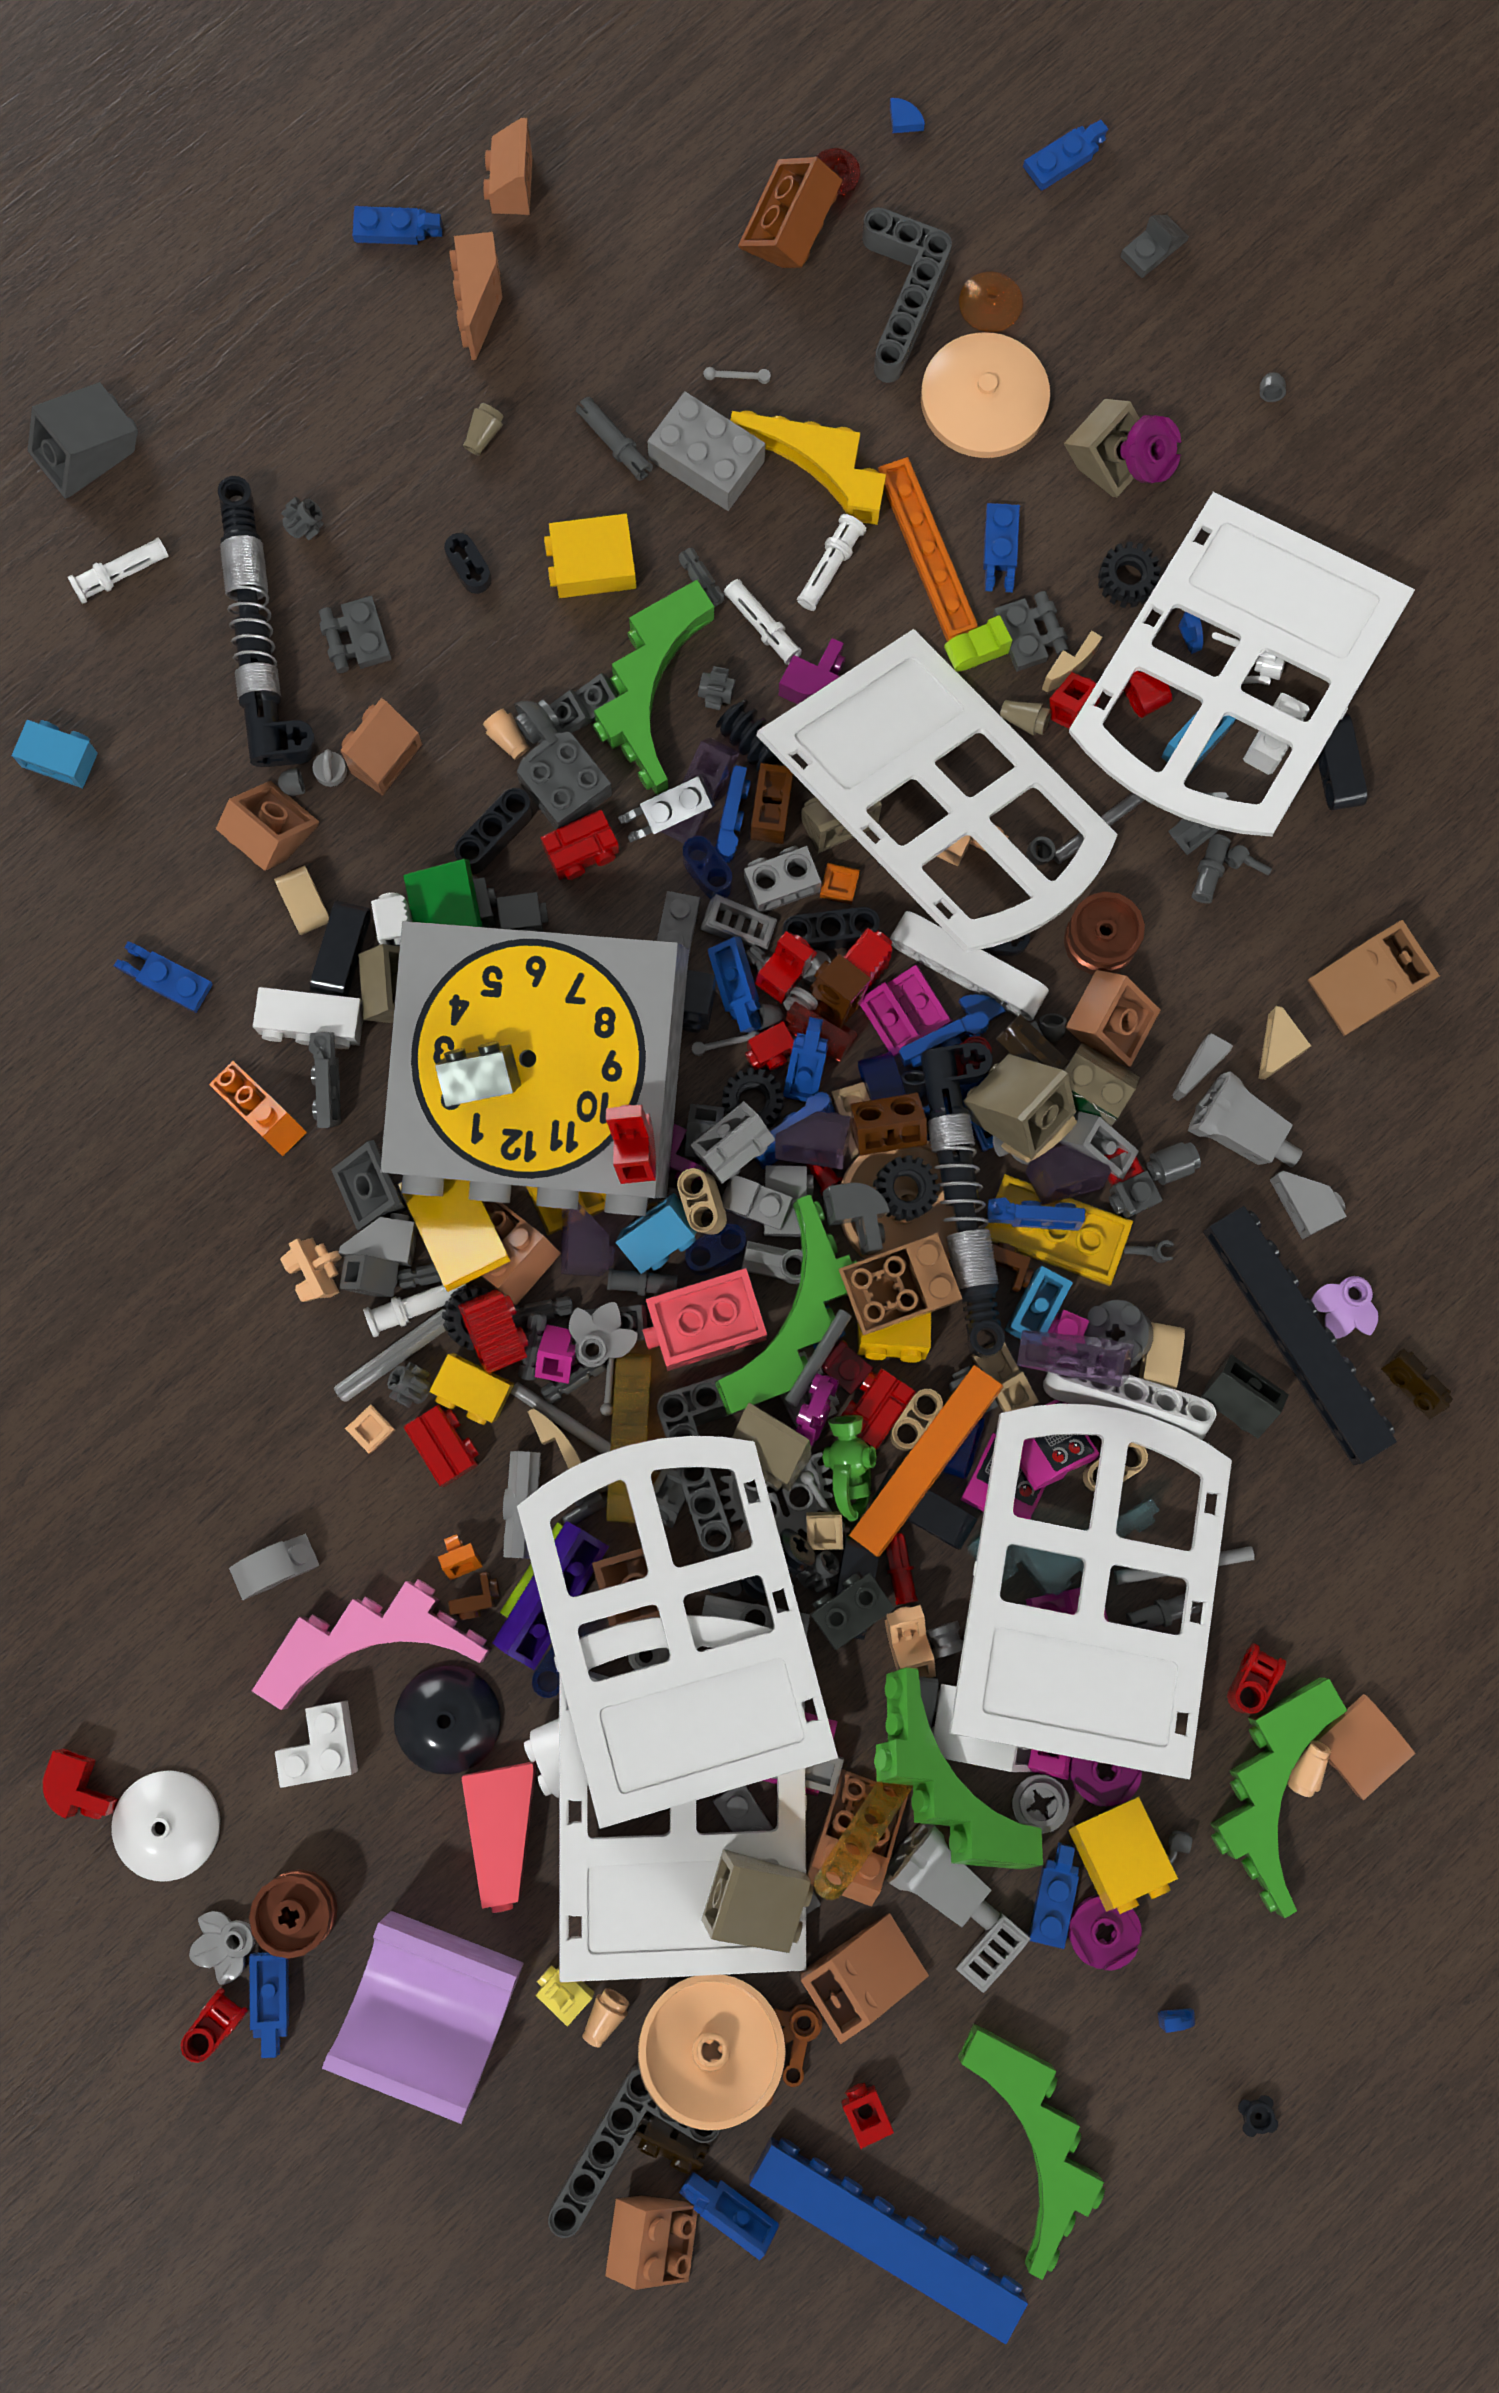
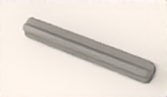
(391, 1357)

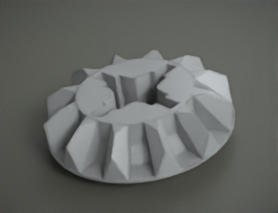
(1056, 1809)

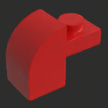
(786, 966)
(633, 1143)
(66, 1787)

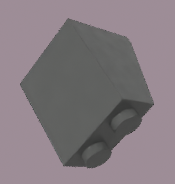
(80, 437)

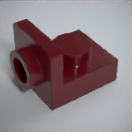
(846, 1367)

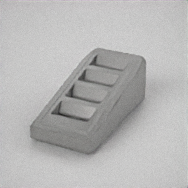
(742, 912)
(1207, 1056)
(1003, 1961)

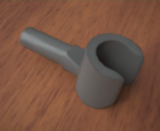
(1240, 855)
(1153, 1251)
(1178, 1842)

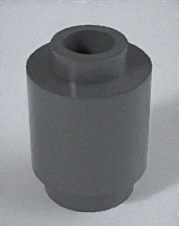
(1173, 1163)

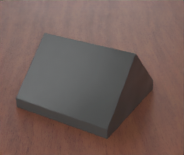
(365, 1188)

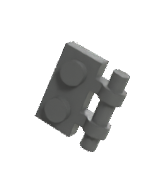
(364, 630)
(1027, 645)

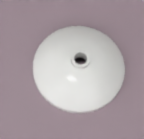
(189, 1819)

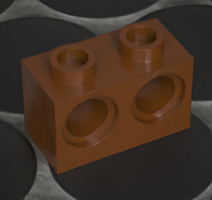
(771, 803)
(839, 990)
(889, 1124)

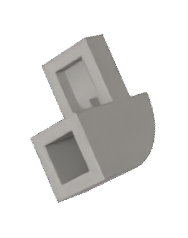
(756, 1202)
(273, 1566)

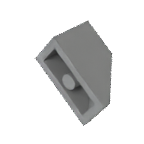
(1096, 1138)
(1308, 1203)
(386, 1239)

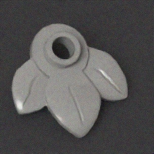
(604, 1331)
(218, 1947)

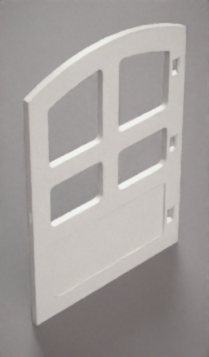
(1277, 598)
(891, 726)
(1076, 1678)
(702, 1715)
(649, 1892)

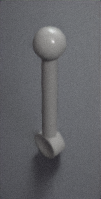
(763, 375)
(699, 1048)
(607, 1408)
(807, 1477)

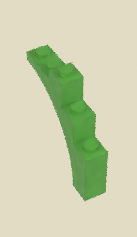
(656, 636)
(820, 1282)
(1261, 1781)
(939, 1797)
(1062, 2182)

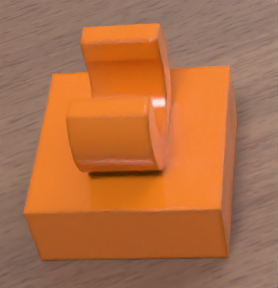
(459, 1558)

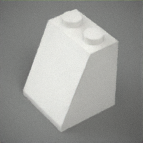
(970, 1749)

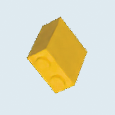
(590, 556)
(1123, 1856)

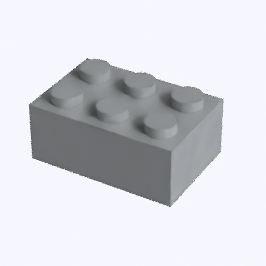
(706, 451)

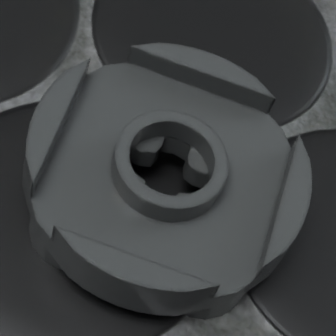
(1129, 1318)

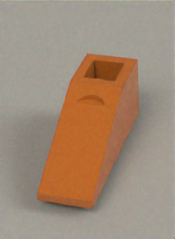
(258, 1108)

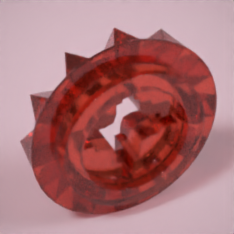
(847, 165)

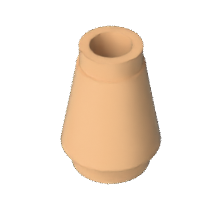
(505, 732)
(1310, 1769)
(605, 2017)

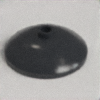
(473, 1718)

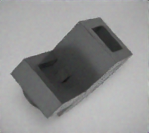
(860, 1205)

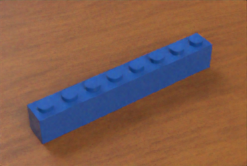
(889, 2239)

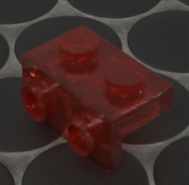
(838, 1039)

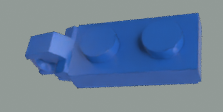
(1065, 154)
(394, 225)
(736, 983)
(806, 1063)
(1034, 1215)
(1055, 1899)
(269, 2000)
(731, 2214)

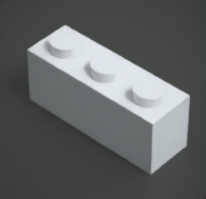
(300, 1013)

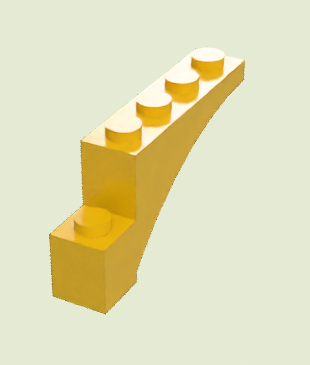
(826, 455)

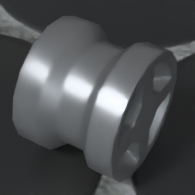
(945, 1639)

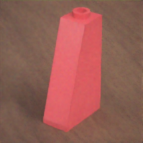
(499, 1824)

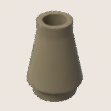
(483, 427)
(1027, 716)

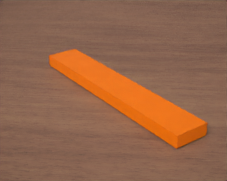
(927, 549)
(926, 1461)

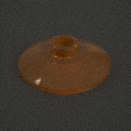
(990, 313)

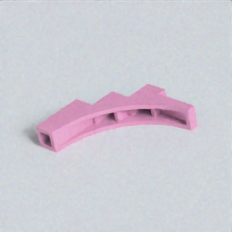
(313, 1648)

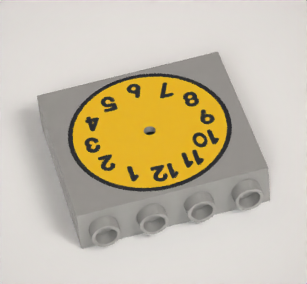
(588, 1032)

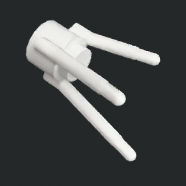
(1267, 664)

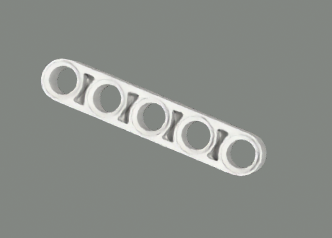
(971, 969)
(1139, 1396)

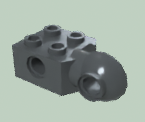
(558, 770)

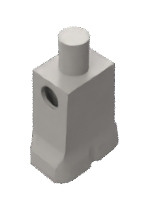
(1243, 1123)
(925, 1868)

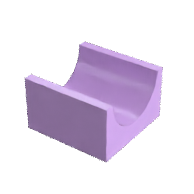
(424, 2016)

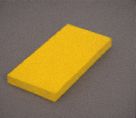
(457, 1233)
(1087, 1252)

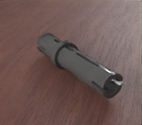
(623, 448)

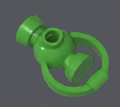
(851, 1465)

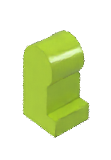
(979, 645)

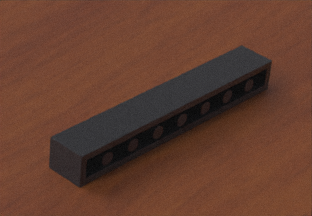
(1300, 1336)

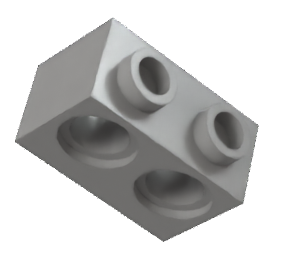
(786, 887)

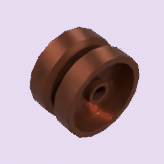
(1101, 915)
(274, 1925)

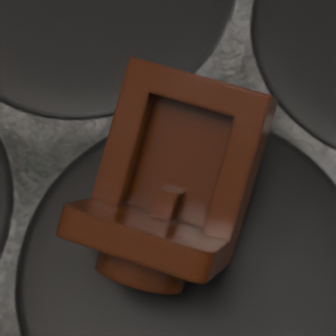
(1008, 1258)
(471, 1606)

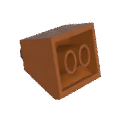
(791, 211)

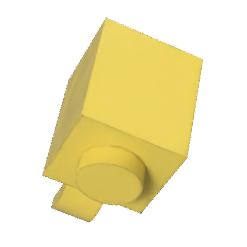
(563, 1998)

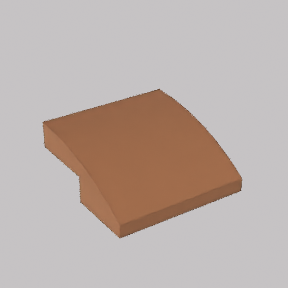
(1364, 1747)

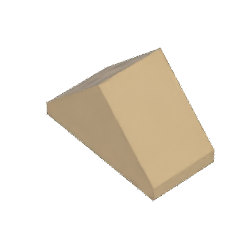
(1281, 1043)

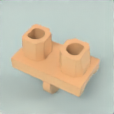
(316, 1266)

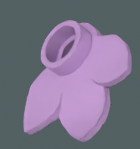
(1344, 1312)

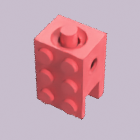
(705, 1320)

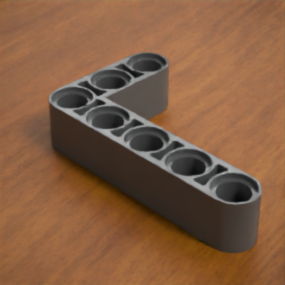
(915, 291)
(705, 1488)
(600, 2167)

